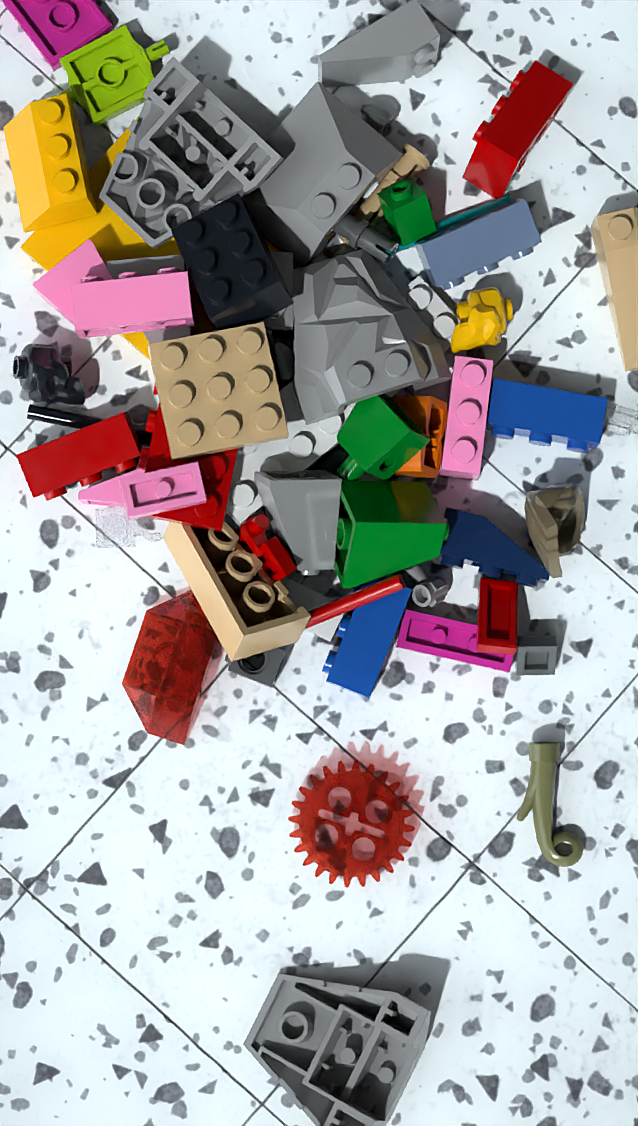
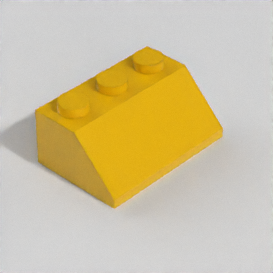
(49, 164)

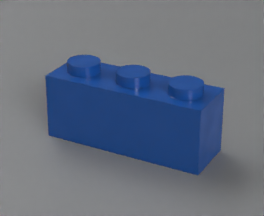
(545, 415)
(365, 642)

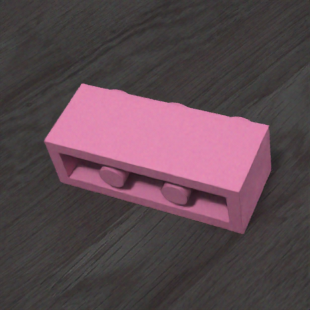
(132, 303)
(466, 418)

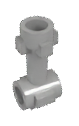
(427, 590)

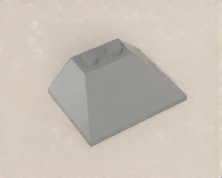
(323, 173)

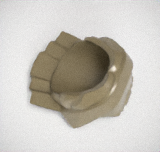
(555, 522)

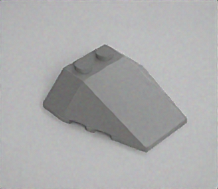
(339, 1048)

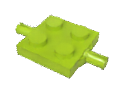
(110, 74)

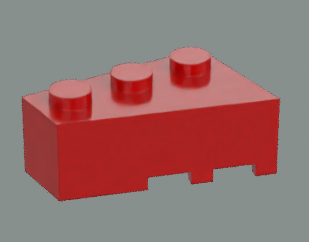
(516, 128)

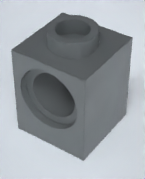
(266, 674)

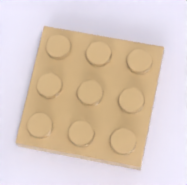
(218, 391)

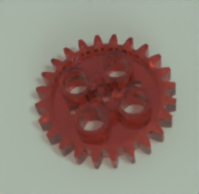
(339, 857)

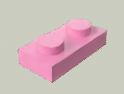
(162, 490)

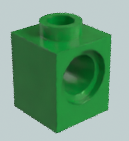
(406, 211)

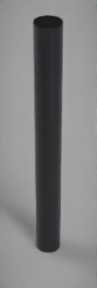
(74, 420)

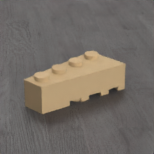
(234, 591)

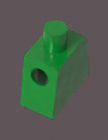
(378, 439)

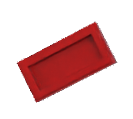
(497, 616)

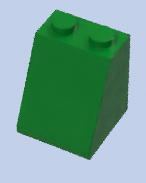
(386, 529)

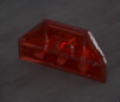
(170, 666)

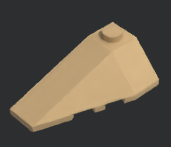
(617, 254)

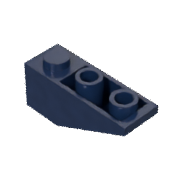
(481, 544)

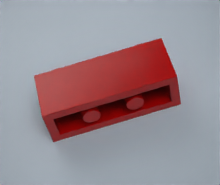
(81, 456)

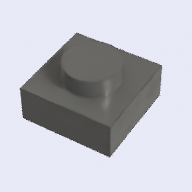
(536, 655)

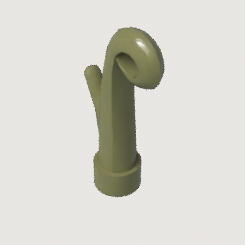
(541, 798)

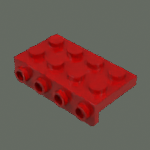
(215, 471)

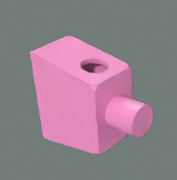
(55, 284)

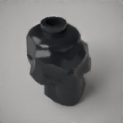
(47, 375)

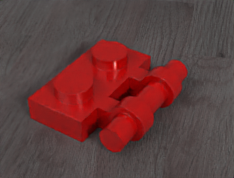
(275, 557)

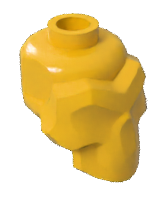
(481, 320)

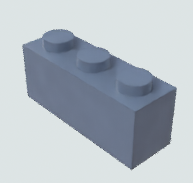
(478, 243)

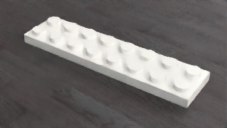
(313, 441)

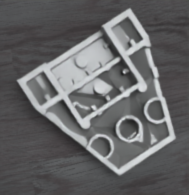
(183, 157)
(356, 337)

